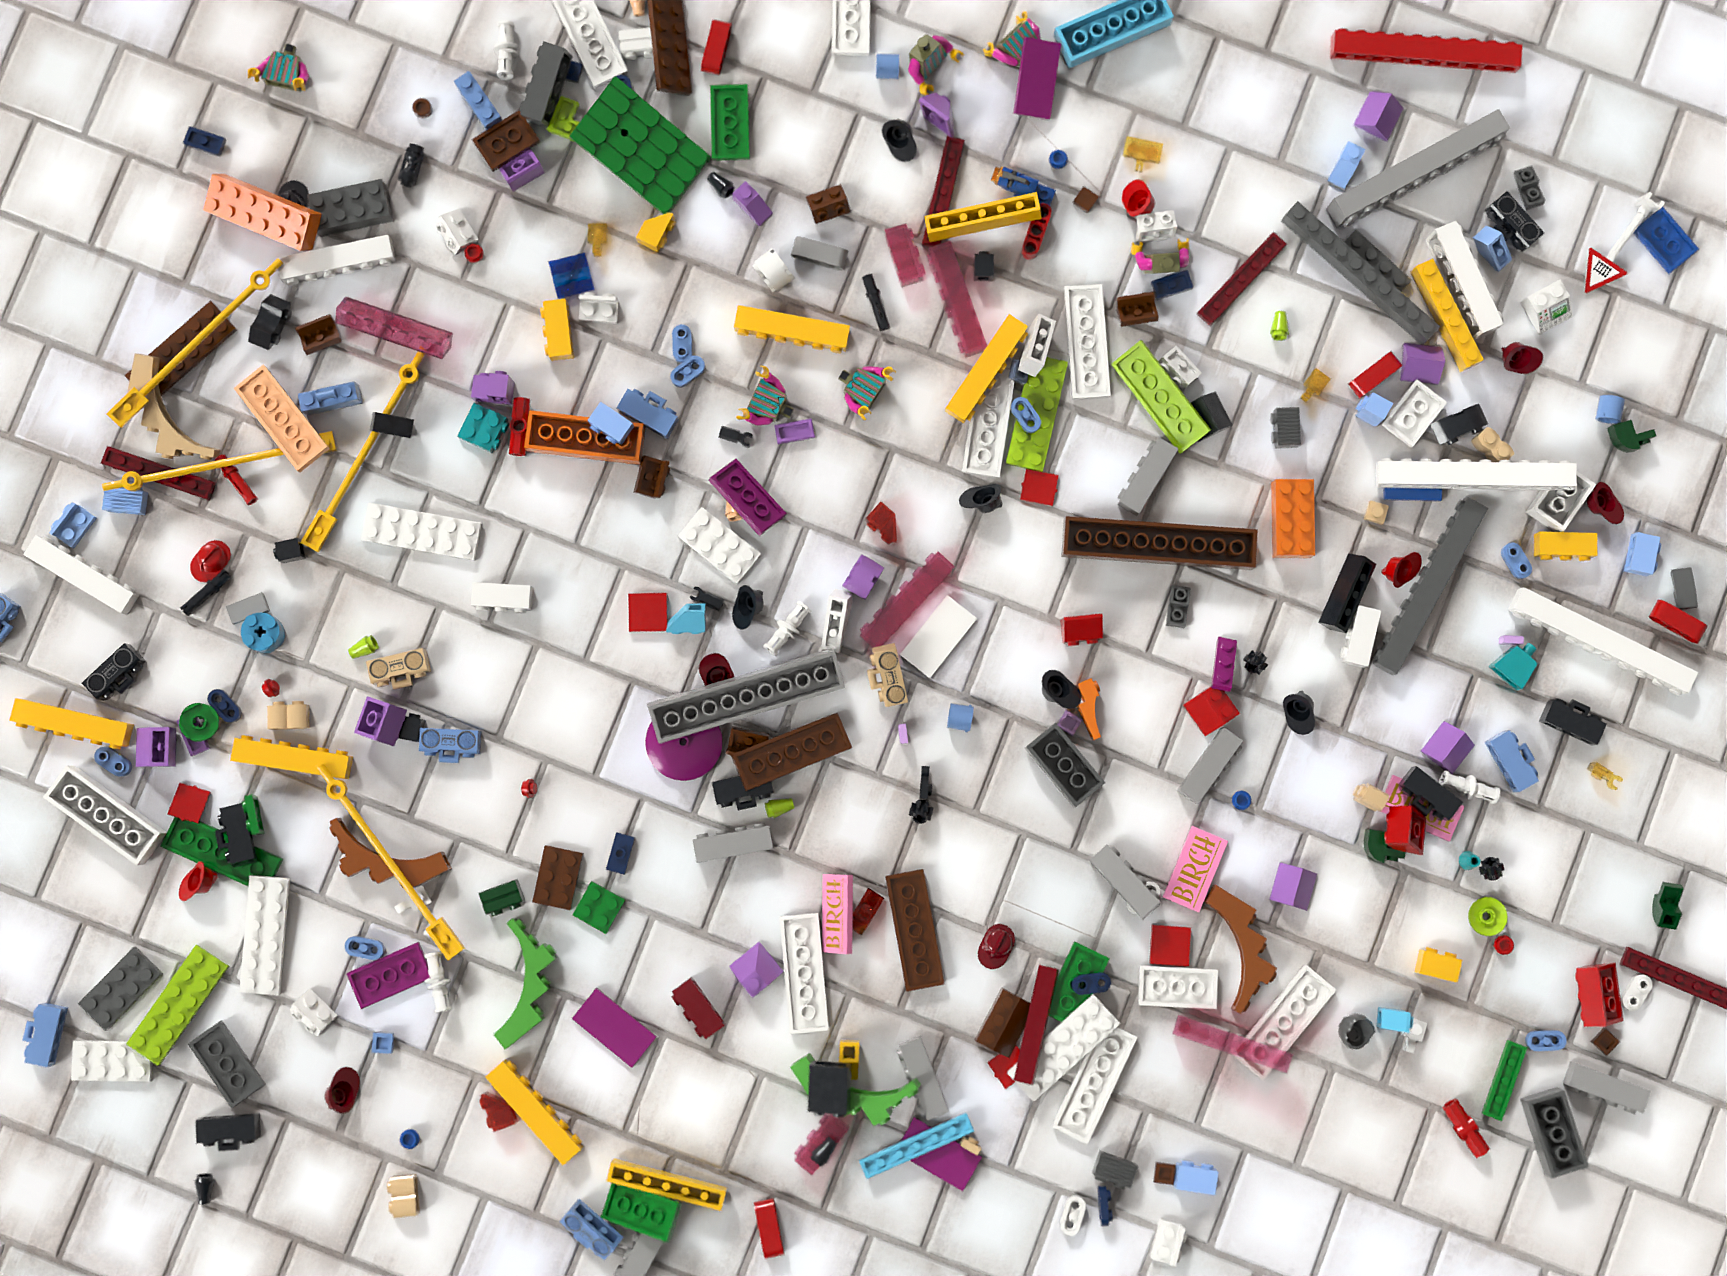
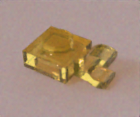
(597, 236)
(1316, 383)
(1600, 772)

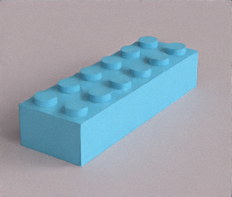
(1110, 28)

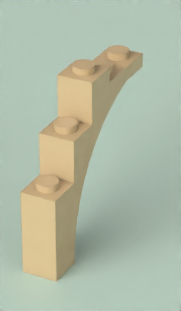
(156, 418)

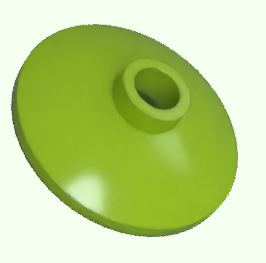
(1496, 920)

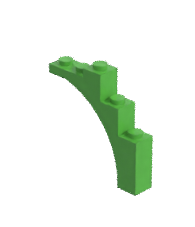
(535, 985)
(874, 1103)

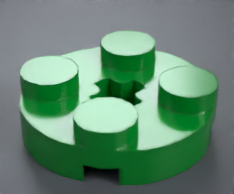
(197, 733)

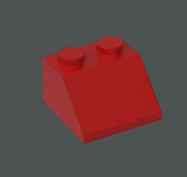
(1082, 628)
(1211, 709)
(1405, 829)

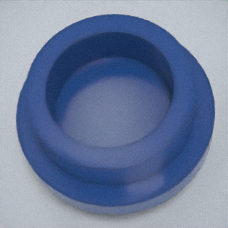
(1058, 159)
(1241, 800)
(409, 1139)

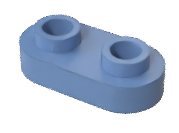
(680, 343)
(687, 371)
(1025, 415)
(1515, 561)
(111, 761)
(365, 948)
(1544, 1040)

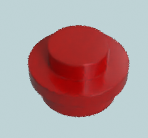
(473, 253)
(270, 688)
(529, 788)
(1503, 944)

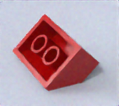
(1599, 995)

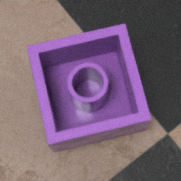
(380, 721)

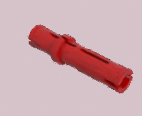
(238, 482)

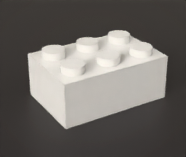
(1558, 507)

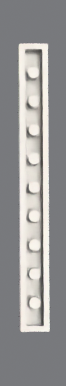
(1476, 475)
(1603, 641)

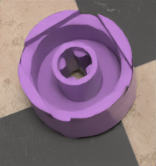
(863, 576)

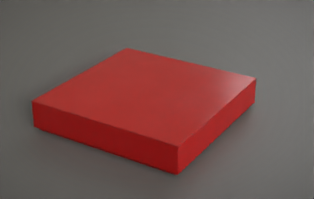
(647, 612)
(1170, 945)

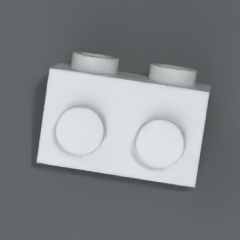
(456, 231)
(312, 1012)

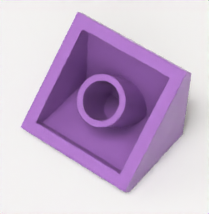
(1379, 114)
(521, 170)
(1422, 363)
(1448, 747)
(1293, 886)

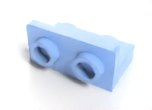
(72, 524)

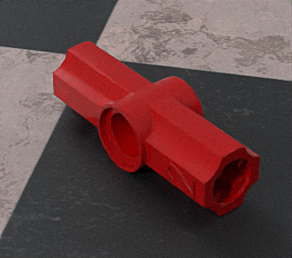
(519, 415)
(1466, 1128)

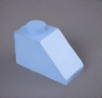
(1346, 164)
(1492, 247)

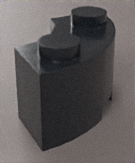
(269, 322)
(1456, 425)

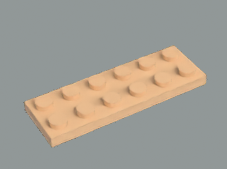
(281, 418)

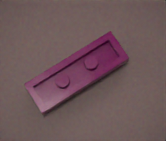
(1224, 664)

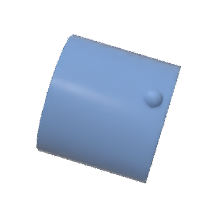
(887, 66)
(1610, 409)
(960, 717)

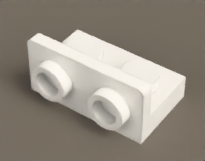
(1156, 226)
(598, 308)
(1179, 368)
(1168, 1242)

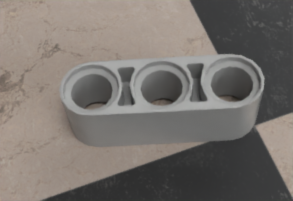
(819, 253)

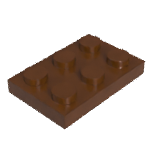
(506, 140)
(557, 877)

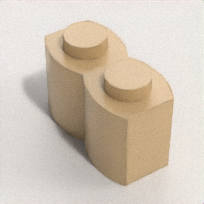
(1491, 445)
(288, 716)
(1370, 797)
(404, 1196)

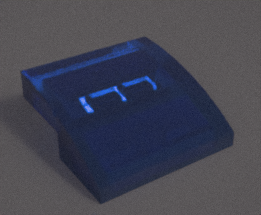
(571, 275)

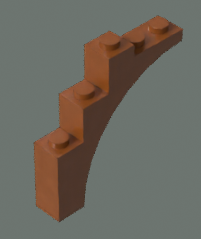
(360, 858)
(1250, 943)

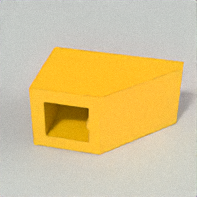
(654, 231)
(850, 1054)

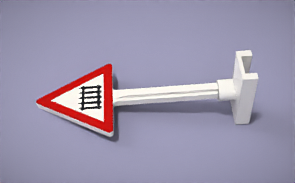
(1601, 269)

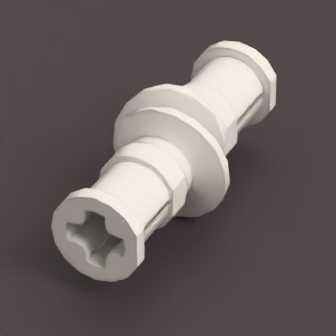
(505, 49)
(787, 628)
(1470, 786)
(438, 982)

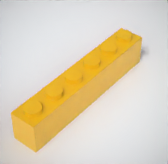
(983, 217)
(1446, 315)
(791, 328)
(986, 368)
(71, 722)
(290, 758)
(534, 1111)
(666, 1184)

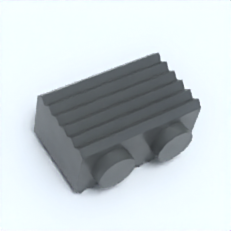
(1286, 427)
(1114, 1169)

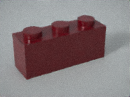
(697, 1008)

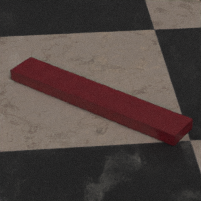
(945, 181)
(1241, 278)
(186, 483)
(1674, 977)
(1036, 1025)

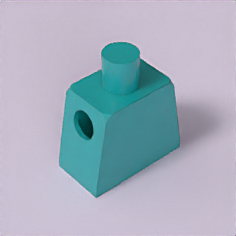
(1515, 665)

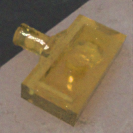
(1142, 151)

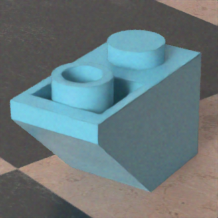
(688, 619)
(1394, 1019)

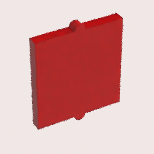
(1039, 487)
(189, 803)
(1001, 1064)

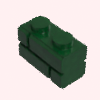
(502, 897)

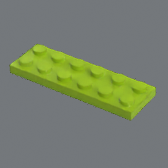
(1043, 393)
(1160, 396)
(177, 1005)

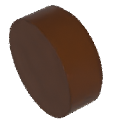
(422, 108)

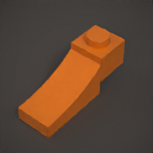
(1089, 691)

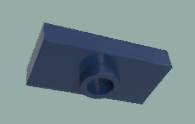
(620, 853)

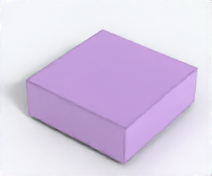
(1511, 640)
(1069, 722)
(903, 733)

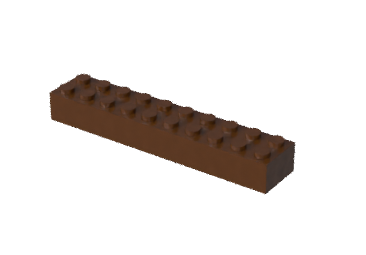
(1159, 543)

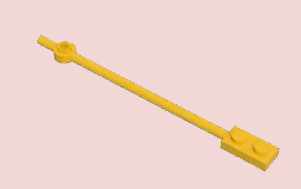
(136, 400)
(328, 438)
(324, 521)
(438, 929)

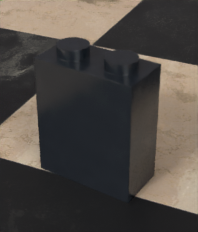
(829, 1088)

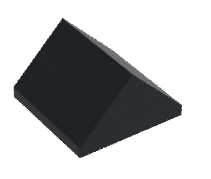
(1212, 413)

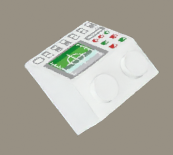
(1548, 307)

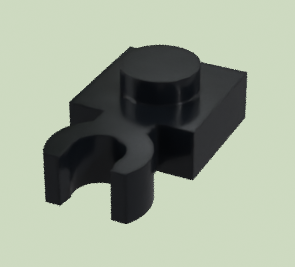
(925, 787)

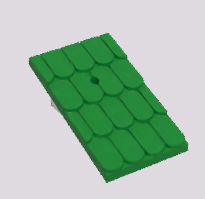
(640, 146)

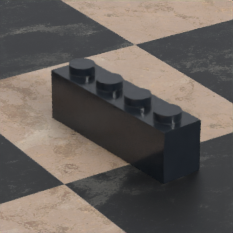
(1347, 593)

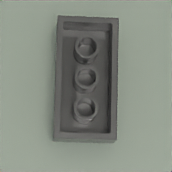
(546, 84)
(352, 207)
(1064, 765)
(1554, 1132)

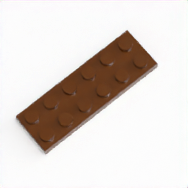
(669, 46)
(182, 337)
(791, 751)
(914, 930)

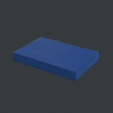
(1665, 240)
(1412, 494)

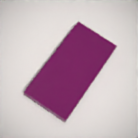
(1037, 78)
(747, 497)
(389, 975)
(614, 1027)
(947, 1162)

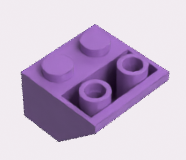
(156, 747)

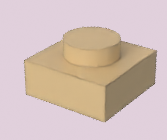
(1376, 512)
(970, 1144)

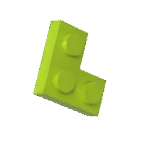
(562, 119)

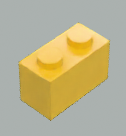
(1438, 965)

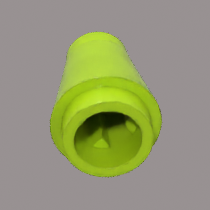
(1279, 327)
(365, 646)
(778, 807)

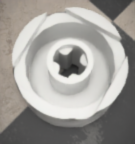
(774, 270)

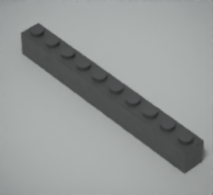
(1360, 273)
(1429, 586)

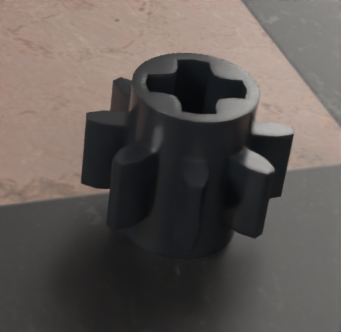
(1255, 662)
(921, 811)
(1491, 868)

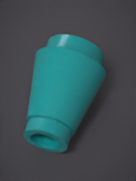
(1465, 860)

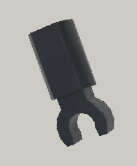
(734, 435)
(709, 599)

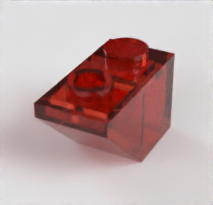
(884, 522)
(865, 910)
(499, 1112)

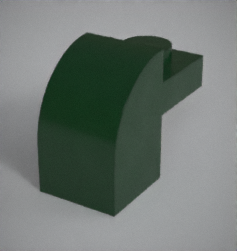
(1625, 438)
(1377, 849)
(1665, 906)

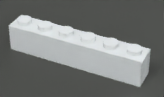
(337, 259)
(81, 574)

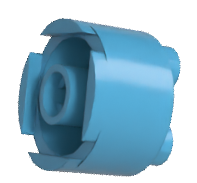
(267, 642)

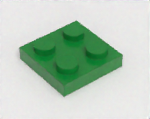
(252, 807)
(598, 907)

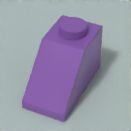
(752, 203)

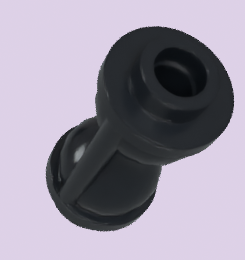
(414, 156)

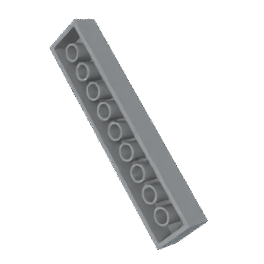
(1418, 169)
(745, 695)

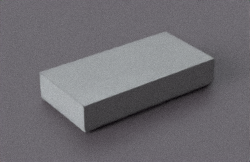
(240, 610)

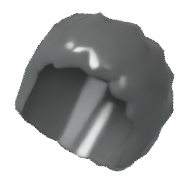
(1356, 1030)

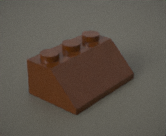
(1004, 1023)

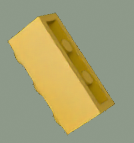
(557, 329)
(1565, 545)

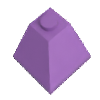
(938, 112)
(756, 969)

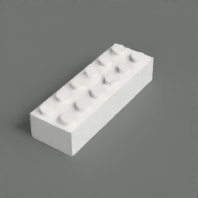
(1464, 279)
(105, 815)

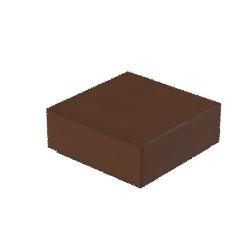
(1085, 199)
(1605, 1041)
(1164, 1173)

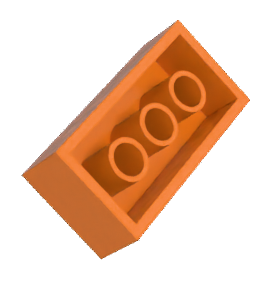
(1293, 518)

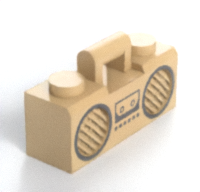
(390, 667)
(892, 684)

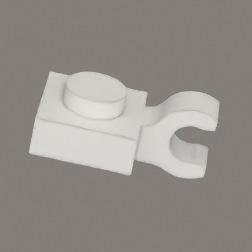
(421, 891)
(1416, 1033)

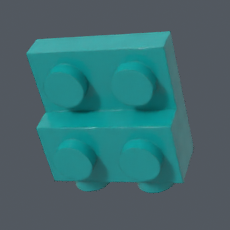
(483, 428)

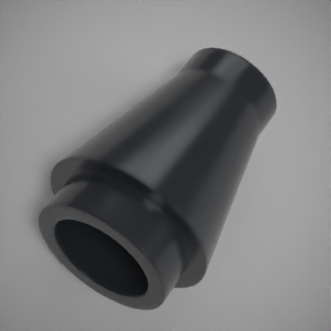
(721, 185)
(823, 1152)
(204, 1185)

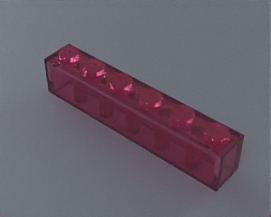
(957, 299)
(393, 327)
(907, 600)
(1232, 1044)

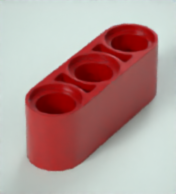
(716, 47)
(1036, 240)
(1375, 374)
(1678, 621)
(769, 1228)

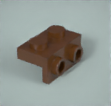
(828, 204)
(1137, 309)
(318, 334)
(651, 477)
(743, 739)

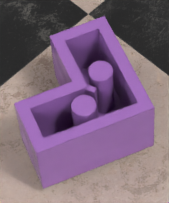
(493, 388)

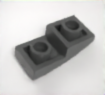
(1528, 187)
(1684, 588)
(1178, 606)

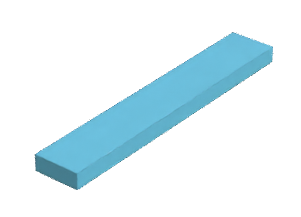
(916, 1145)

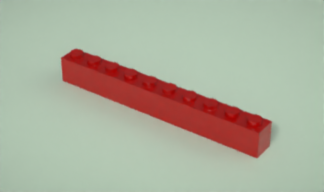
(1426, 51)

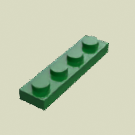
(1504, 1080)

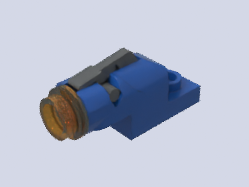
(1021, 184)

